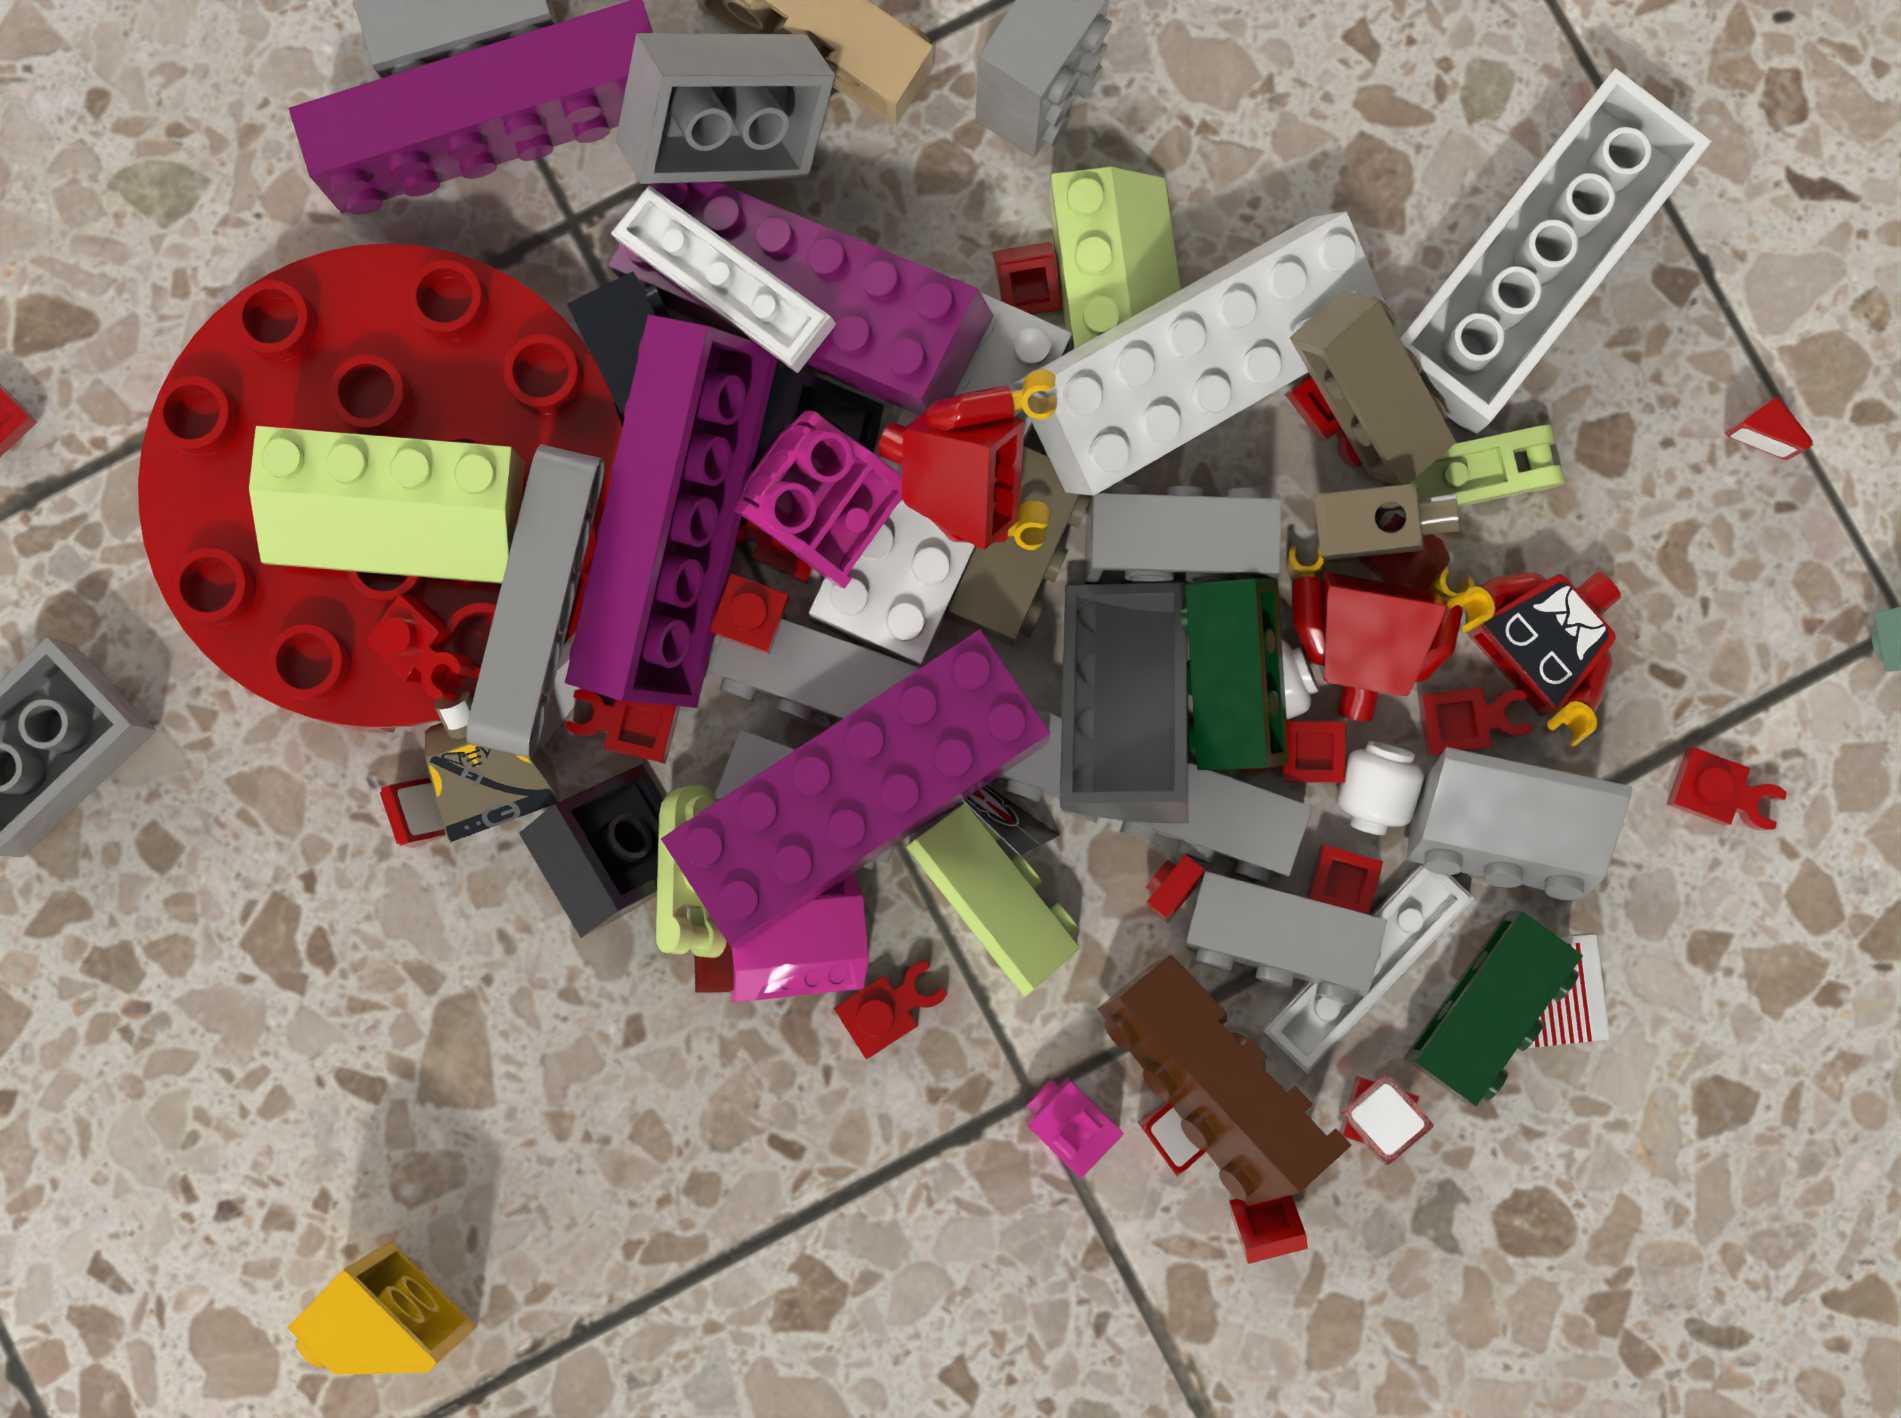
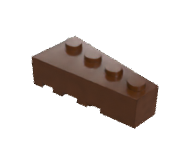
(1219, 1085)

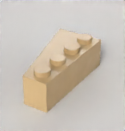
(867, 49)

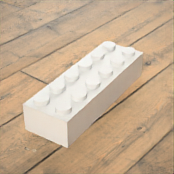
(1550, 249)
(1195, 355)
(910, 567)

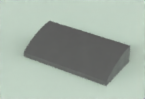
(1125, 703)

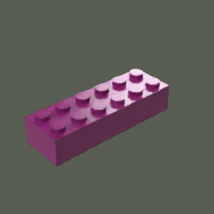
(470, 110)
(897, 323)
(671, 514)
(856, 789)

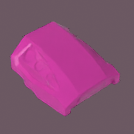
(820, 495)
(808, 951)

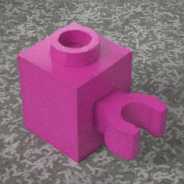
(1071, 1125)

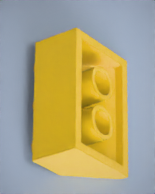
(380, 1319)

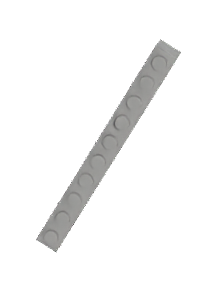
(837, 677)

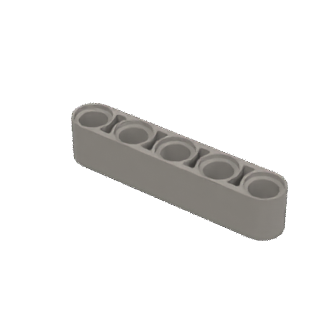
(535, 601)

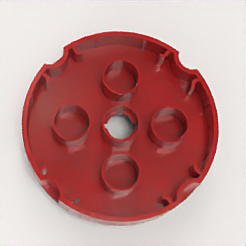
(362, 347)

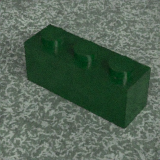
(1235, 674)
(1495, 1008)

